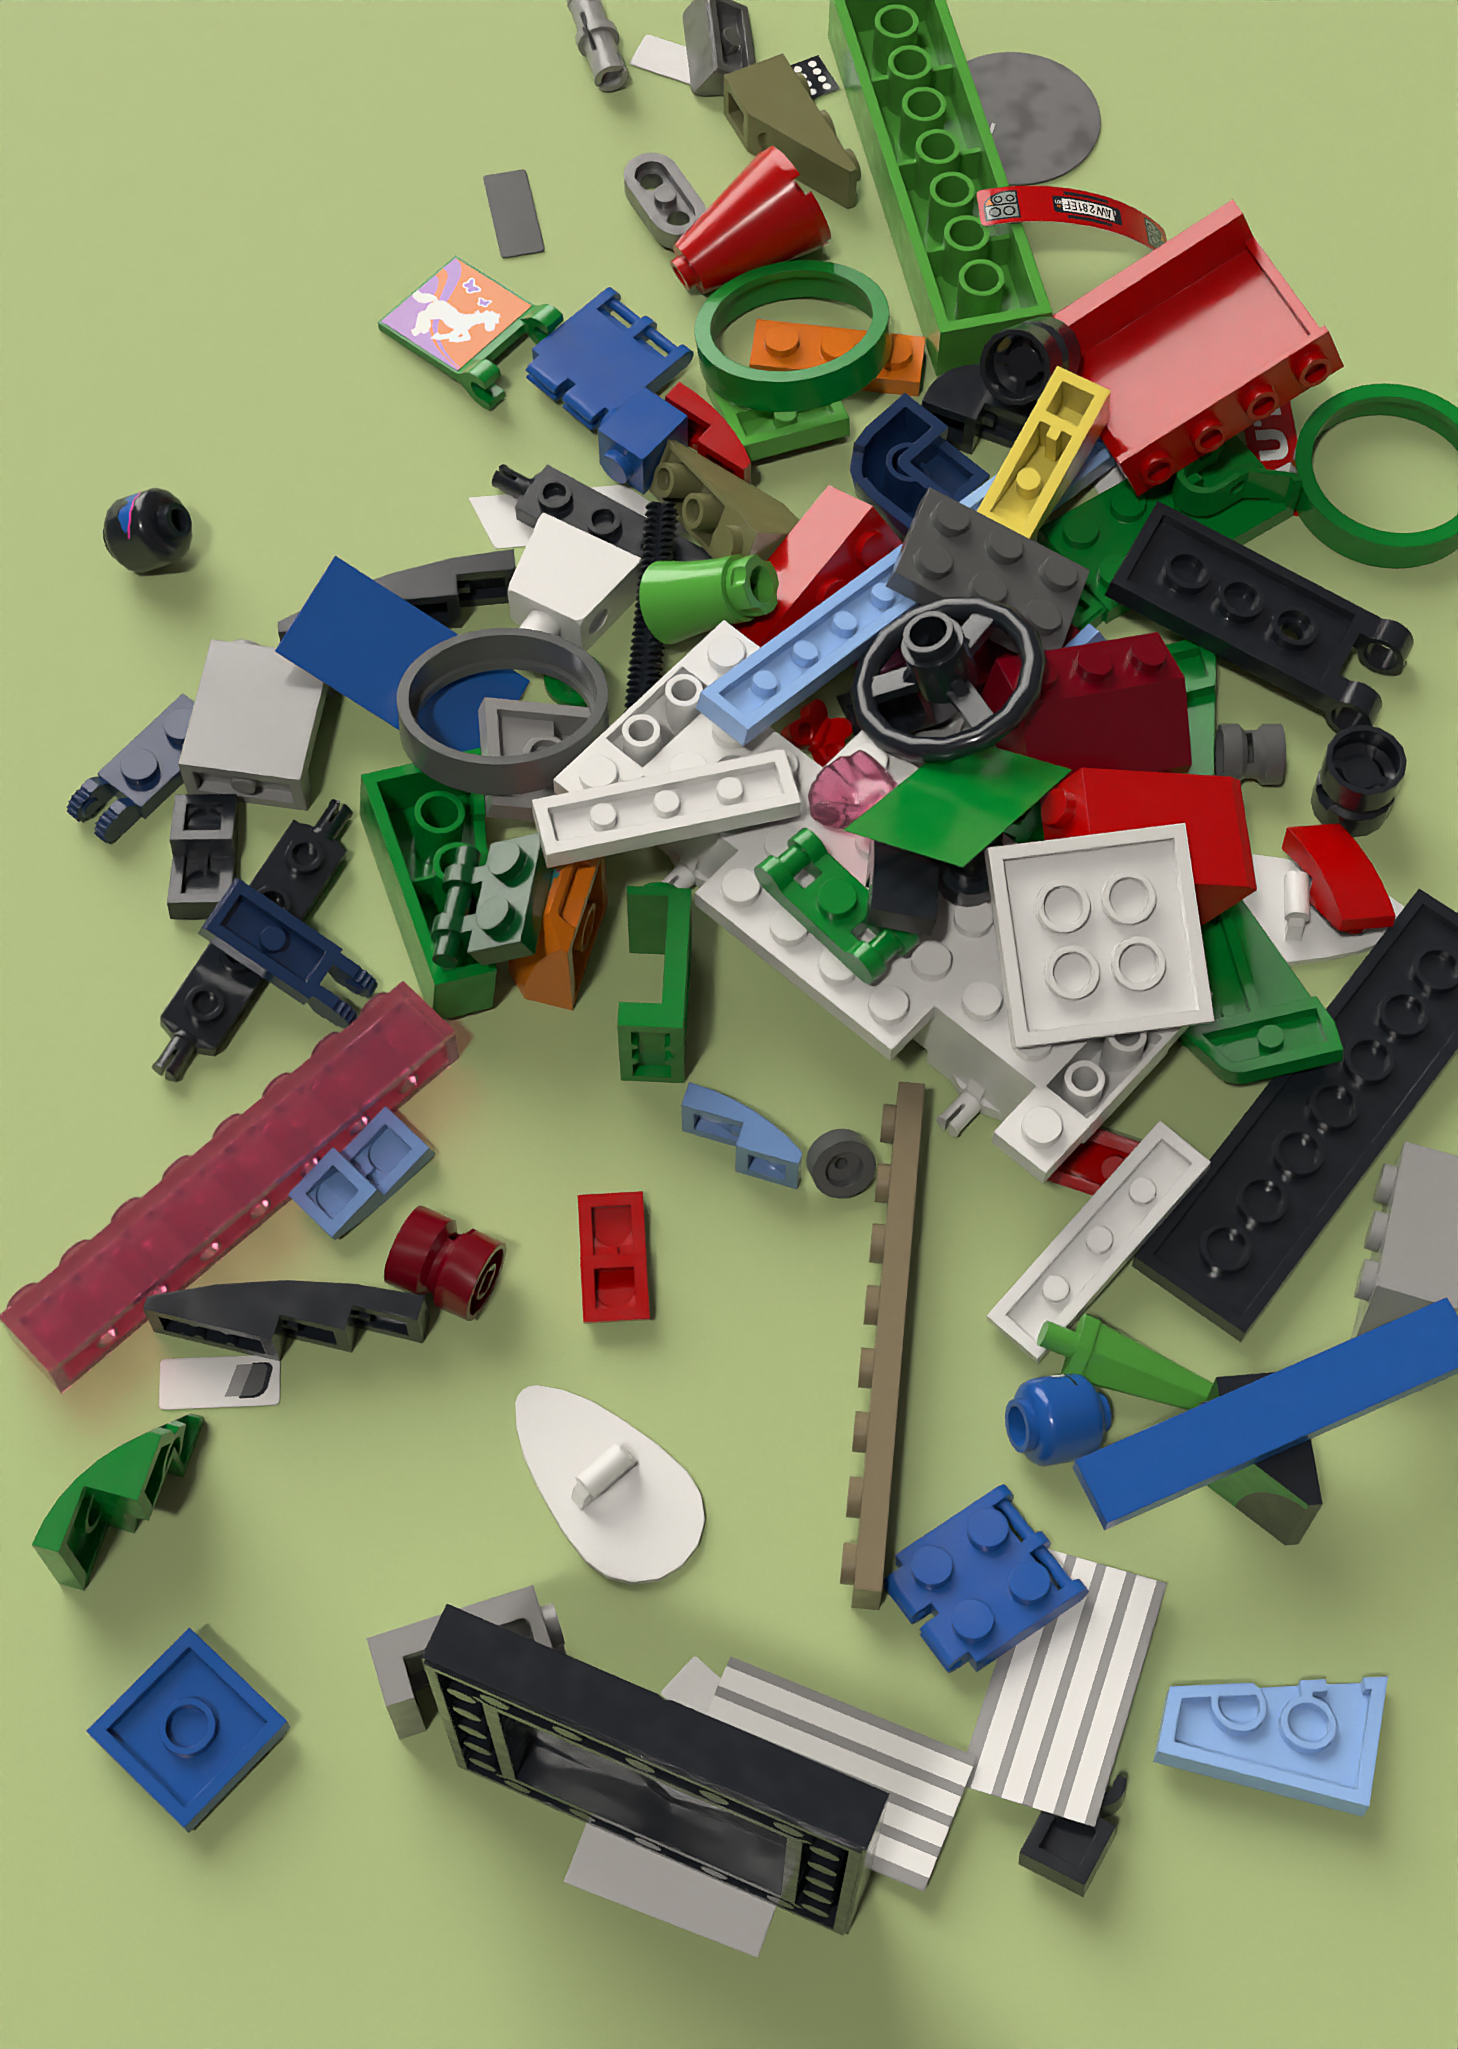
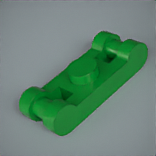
(831, 906)

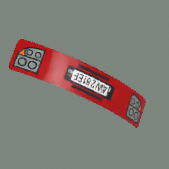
(1067, 206)

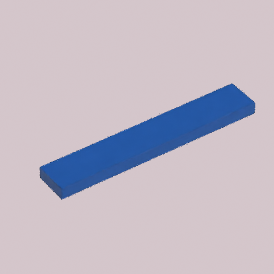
(1270, 1414)

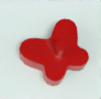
(818, 732)

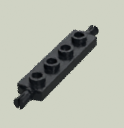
(584, 509)
(221, 986)

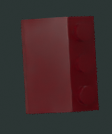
(1102, 707)

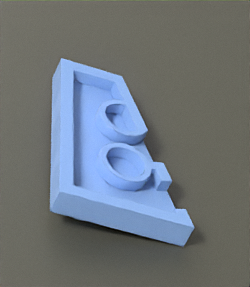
(1288, 1740)

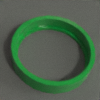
(798, 388)
(1339, 531)

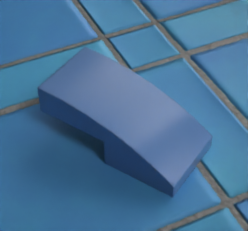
(759, 1144)
(363, 1176)

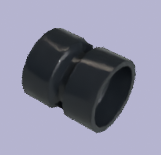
(1023, 358)
(1358, 779)

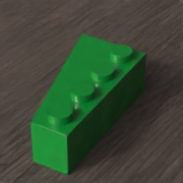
(414, 837)

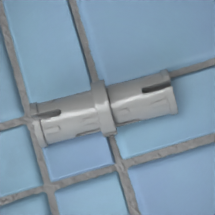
(598, 41)

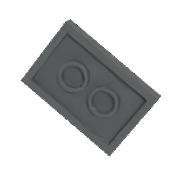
(970, 555)

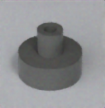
(841, 1163)

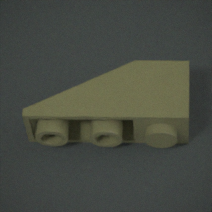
(775, 108)
(719, 507)

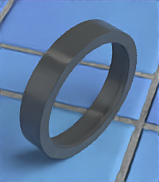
(489, 651)

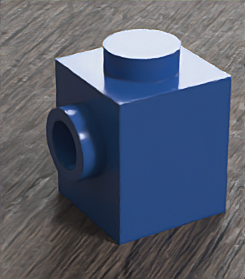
(635, 438)

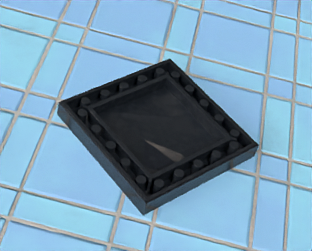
(654, 1771)

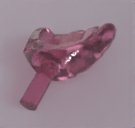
(848, 789)

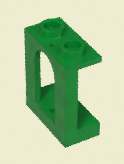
(655, 1034)

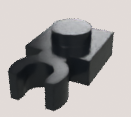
(1071, 1850)

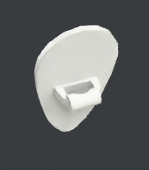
(1294, 923)
(609, 1487)

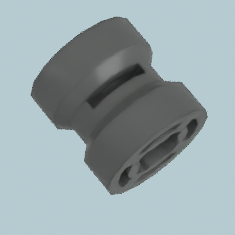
(1251, 753)

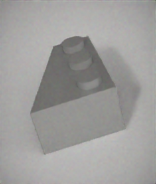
(1410, 1239)

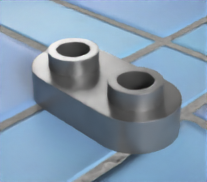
(668, 208)

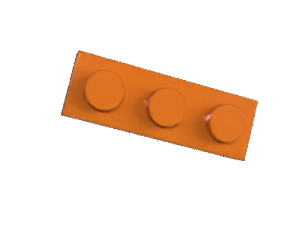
(803, 346)

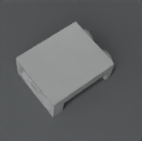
(253, 726)
(399, 1651)

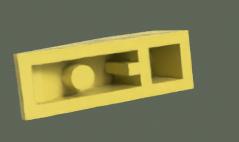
(1047, 452)

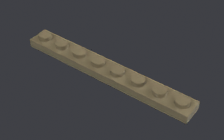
(881, 1365)

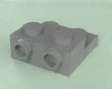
(520, 729)

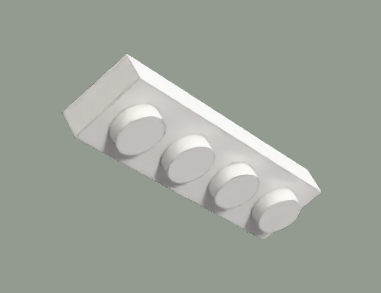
(666, 807)
(1100, 1239)

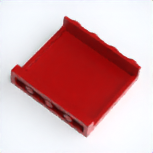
(1195, 346)

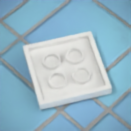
(1098, 935)

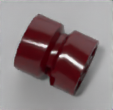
(439, 1260)

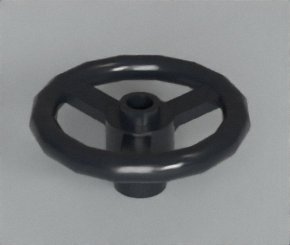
(945, 672)

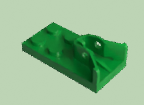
(1220, 490)

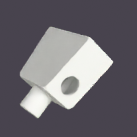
(571, 583)

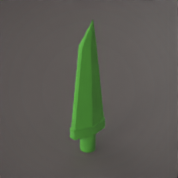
(1122, 1364)

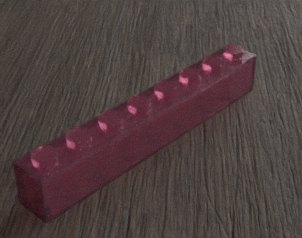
(227, 1185)

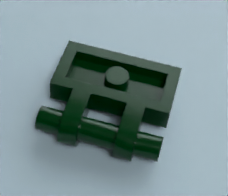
(509, 906)

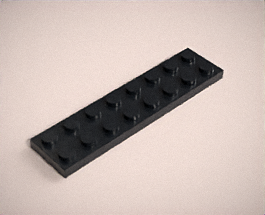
(1315, 1129)

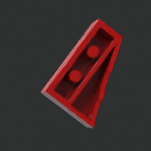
(819, 557)

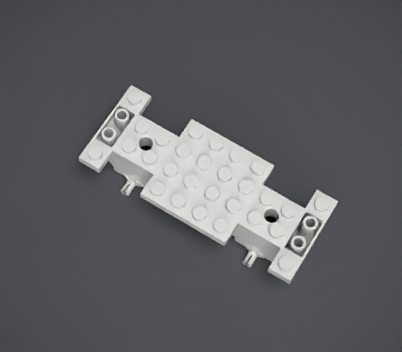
(938, 993)

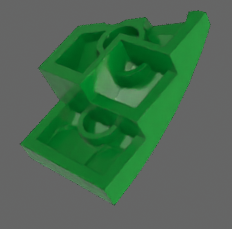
(112, 1494)

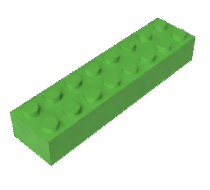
(928, 162)

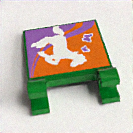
(465, 322)

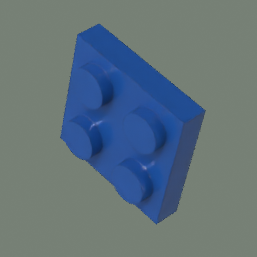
(188, 1729)

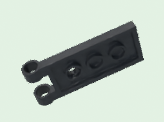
(1239, 604)

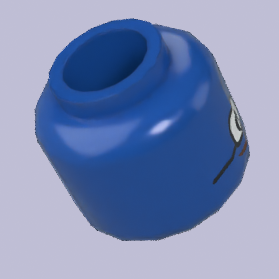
(1057, 1419)

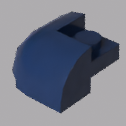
(903, 457)

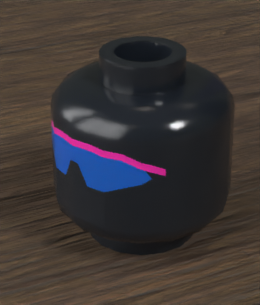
(147, 530)

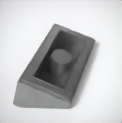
(716, 43)

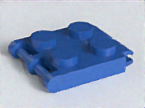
(601, 362)
(981, 1583)

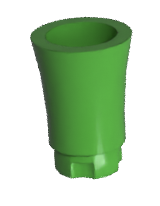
(697, 595)

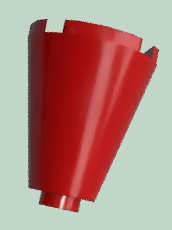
(751, 225)

